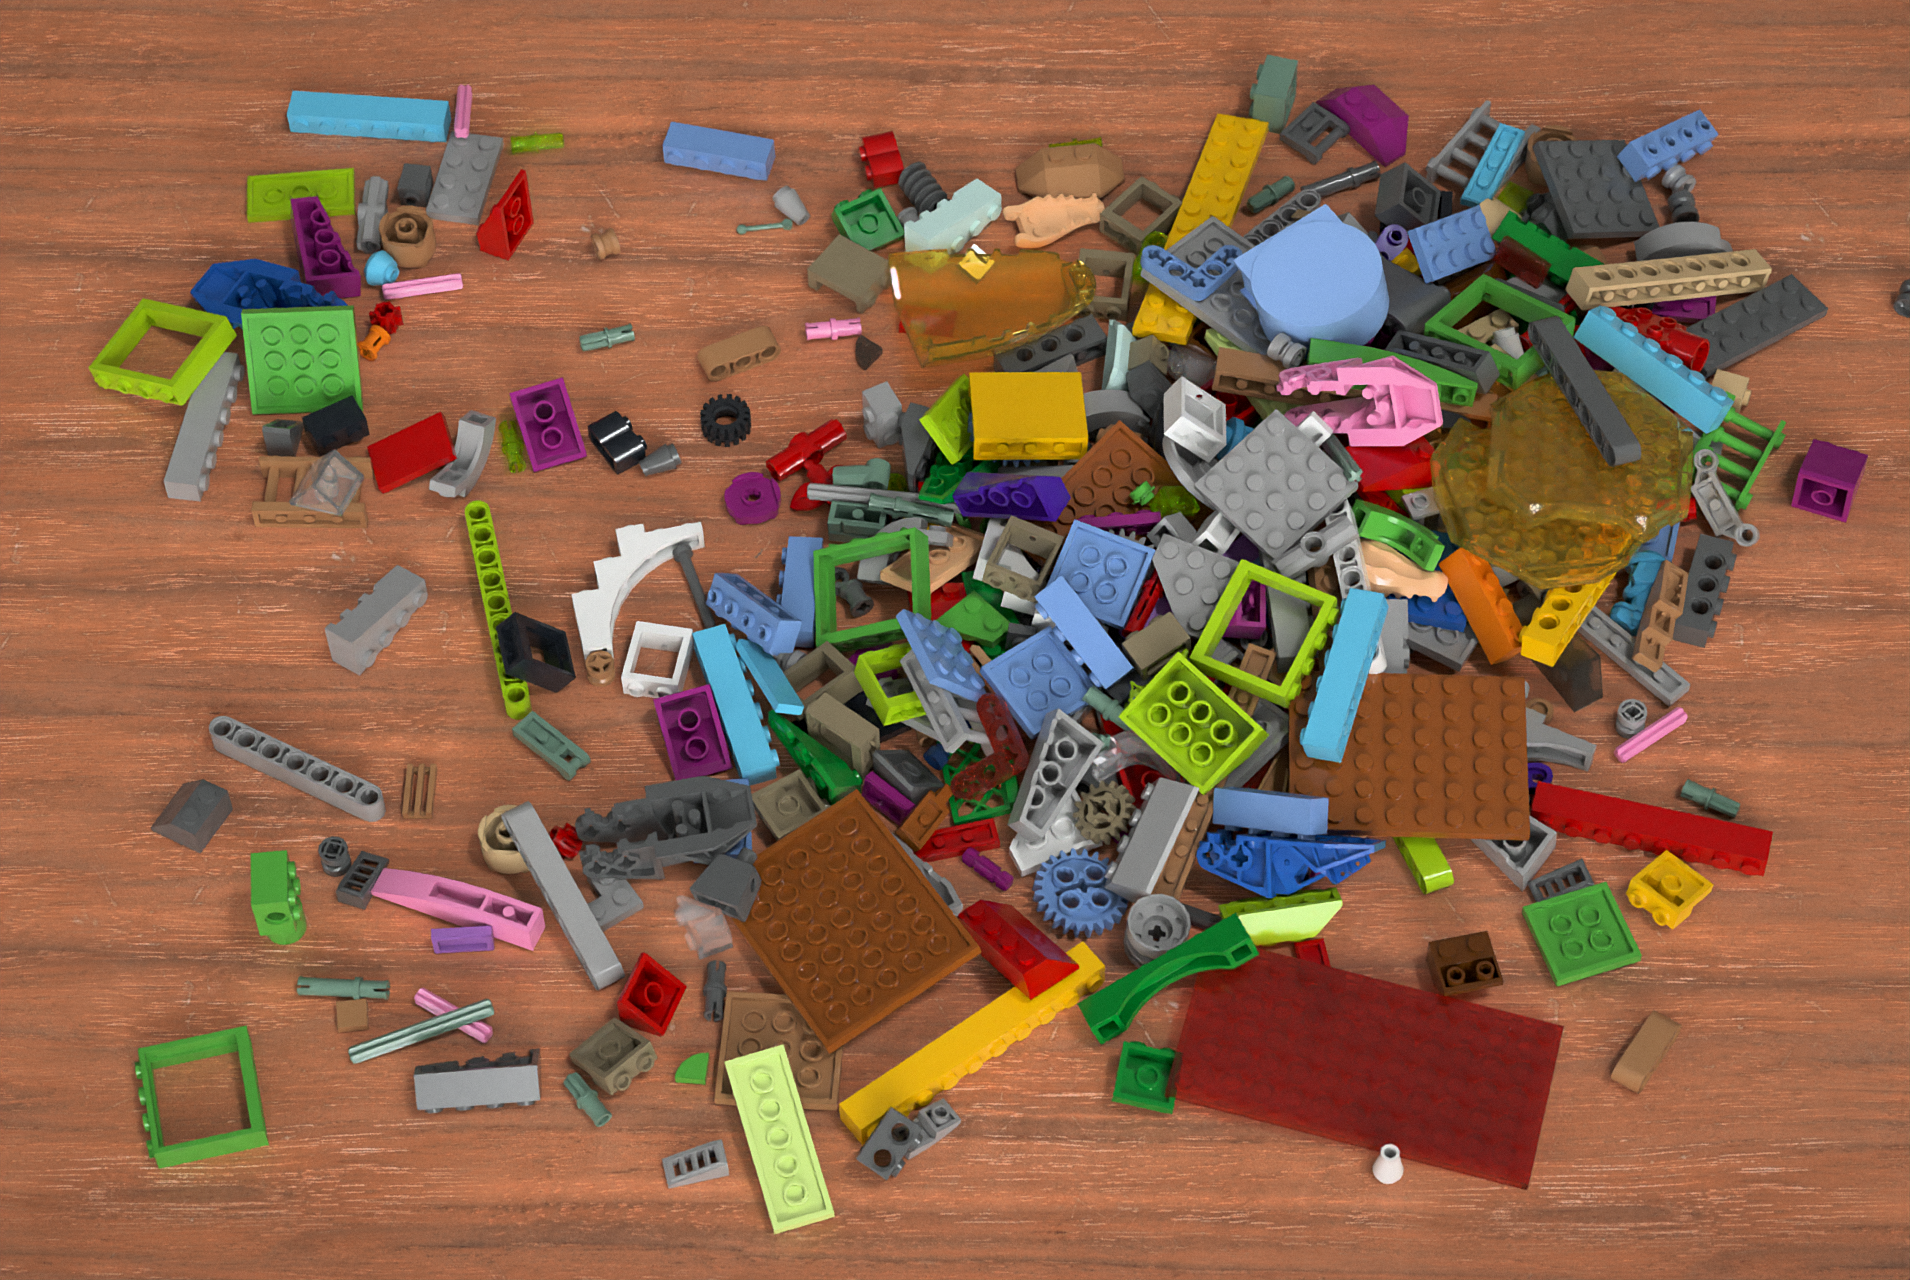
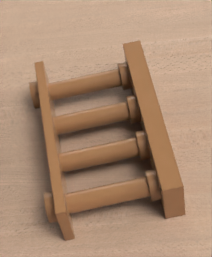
(282, 514)

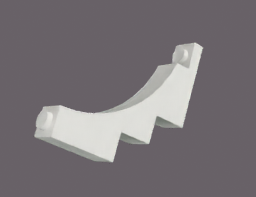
(1015, 561)

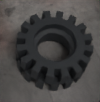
(721, 408)

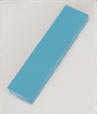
(1493, 165)
(770, 678)

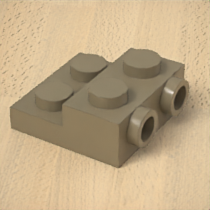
(788, 803)
(614, 1056)

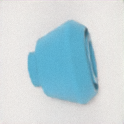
(381, 269)

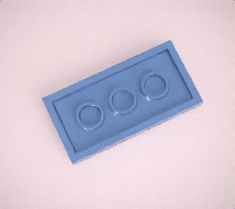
(1452, 244)

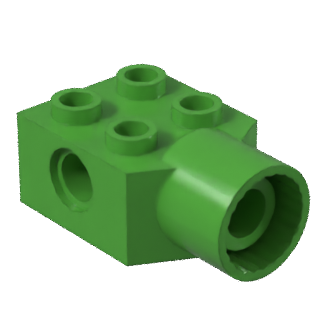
(275, 897)

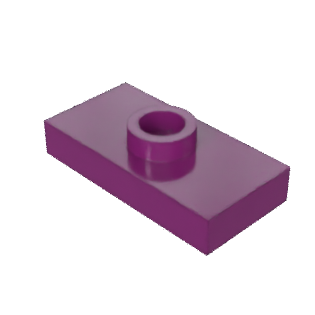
(886, 798)

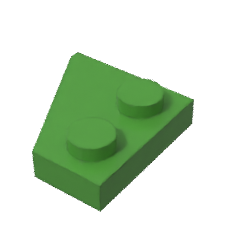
(976, 621)

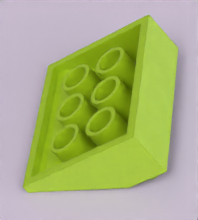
(1193, 724)

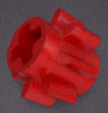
(386, 317)
(566, 840)

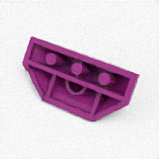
(1372, 118)

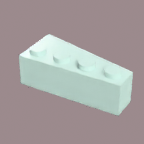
(954, 220)

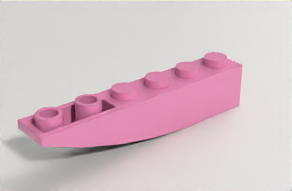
(463, 905)

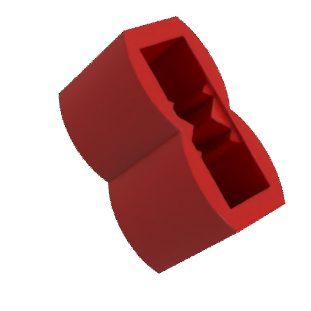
(882, 159)

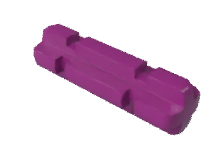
(987, 869)

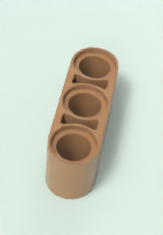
(739, 353)
(1646, 1051)

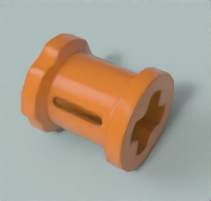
(373, 342)

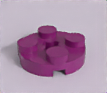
(756, 511)

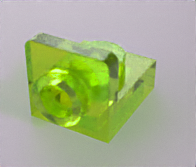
(1174, 500)

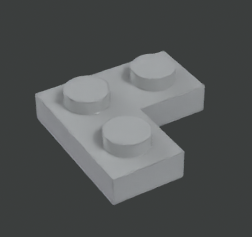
(615, 901)

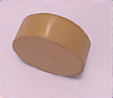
(1542, 706)

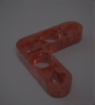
(1000, 757)

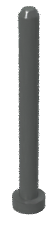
(683, 555)

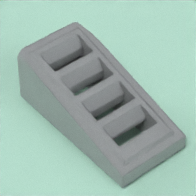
(692, 1155)

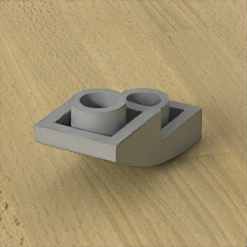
(936, 1122)

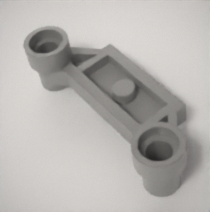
(1716, 502)

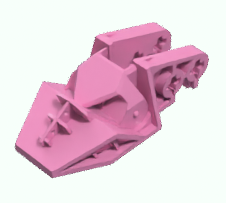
(1401, 407)

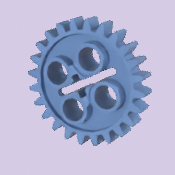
(1078, 893)

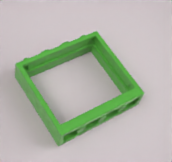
(1508, 300)
(860, 549)
(190, 1050)

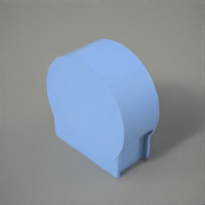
(1317, 282)

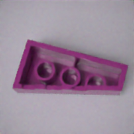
(320, 250)

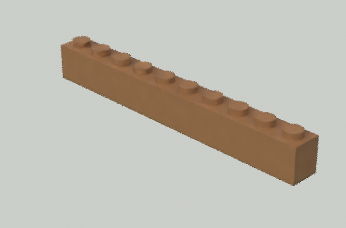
(1258, 376)

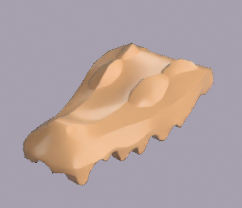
(1050, 218)
(1397, 575)

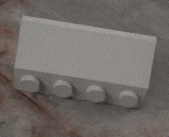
(1150, 838)

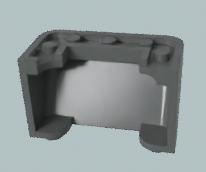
(1411, 300)

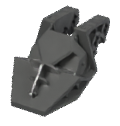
(669, 827)

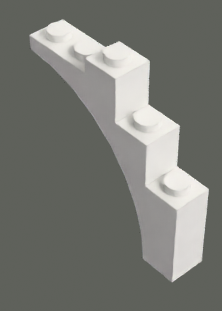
(1216, 531)
(617, 576)

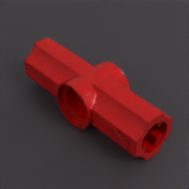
(806, 447)

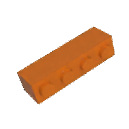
(1484, 604)

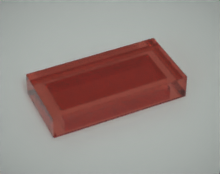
(1521, 262)

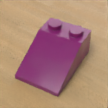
(548, 424)
(692, 733)

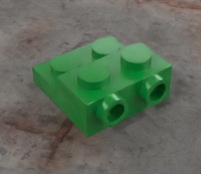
(868, 220)
(1144, 1077)

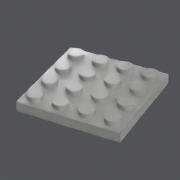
(1275, 485)

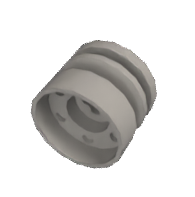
(1157, 918)

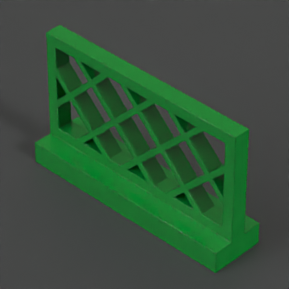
(1008, 791)

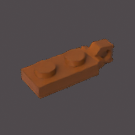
(924, 818)

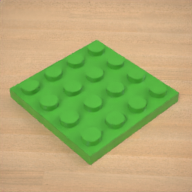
(301, 358)

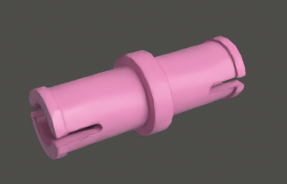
(833, 328)

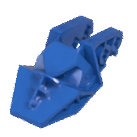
(255, 285)
(1283, 864)

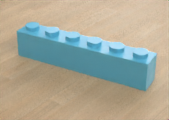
(369, 116)
(1654, 369)
(1344, 675)
(734, 704)

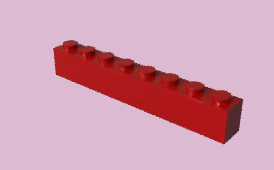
(1652, 828)

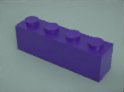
(1011, 494)

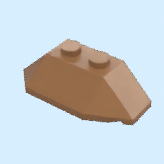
(1070, 171)

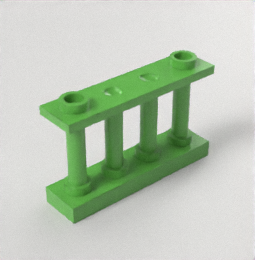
(1774, 438)

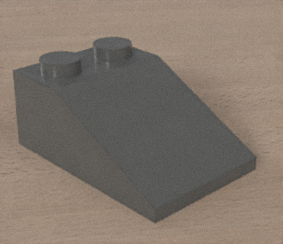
(918, 447)

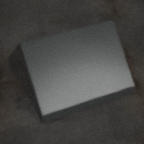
(905, 773)

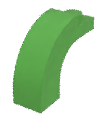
(1398, 532)

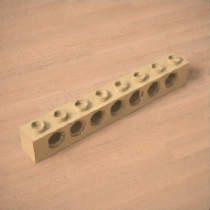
(1668, 279)

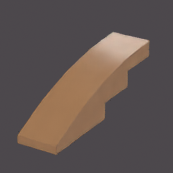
(1659, 615)

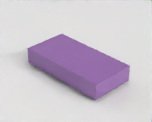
(462, 939)

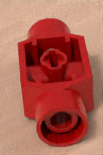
(1669, 334)

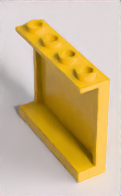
(1028, 415)

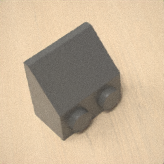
(1406, 198)
(194, 814)

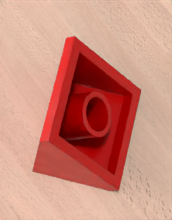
(650, 997)

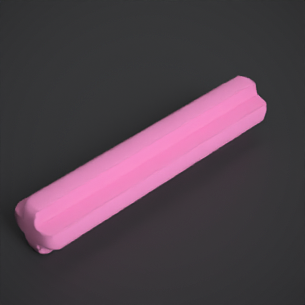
(463, 111)
(422, 286)
(1650, 734)
(438, 1006)

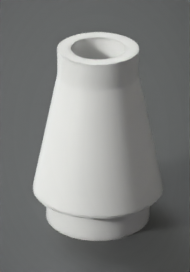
(1388, 1165)

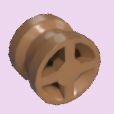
(605, 243)
(605, 663)

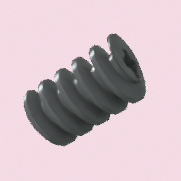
(921, 187)

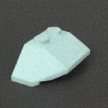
(1117, 356)

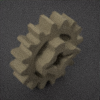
(1097, 825)

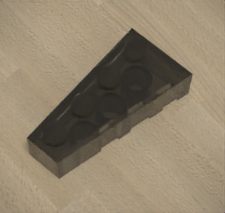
(1576, 671)

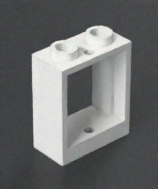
(1194, 421)
(661, 638)

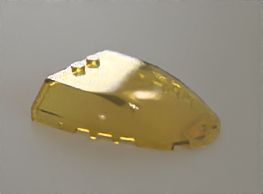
(984, 303)

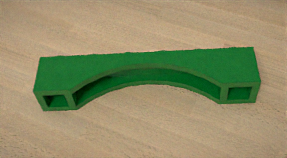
(1218, 947)

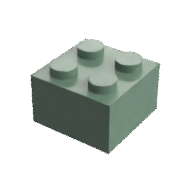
(1274, 92)

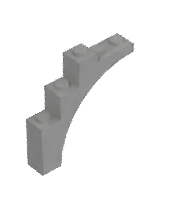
(1554, 745)

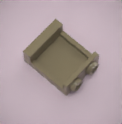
(850, 272)

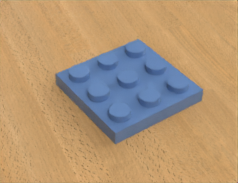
(1103, 571)
(942, 655)
(1037, 680)

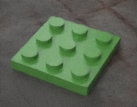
(1581, 934)

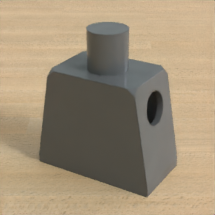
(729, 884)

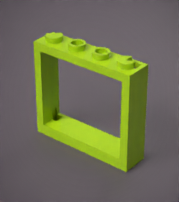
(216, 335)
(1223, 614)

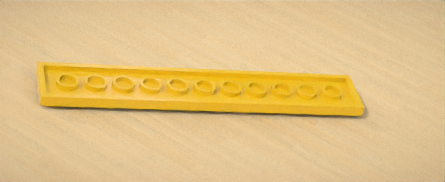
(1213, 191)

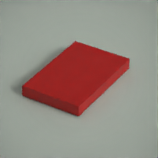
(412, 452)

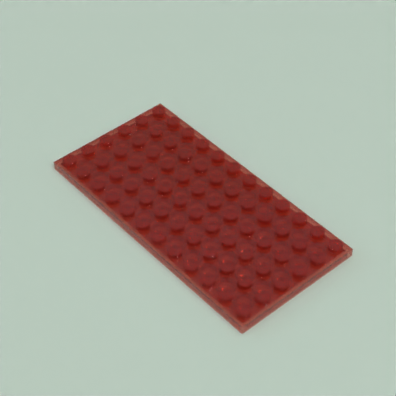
(1369, 1064)

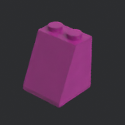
(1829, 480)

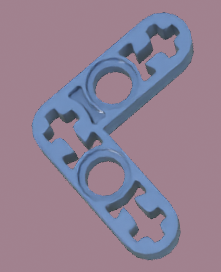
(1193, 283)

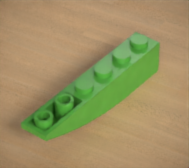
(1451, 386)

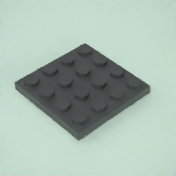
(1594, 189)

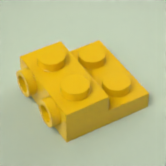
(1668, 889)

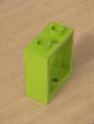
(888, 709)

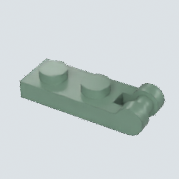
(550, 745)

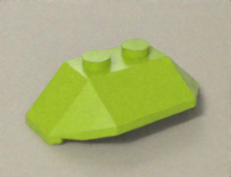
(1285, 916)

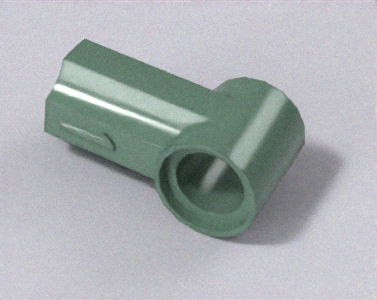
(872, 475)

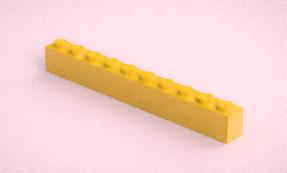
(968, 1047)

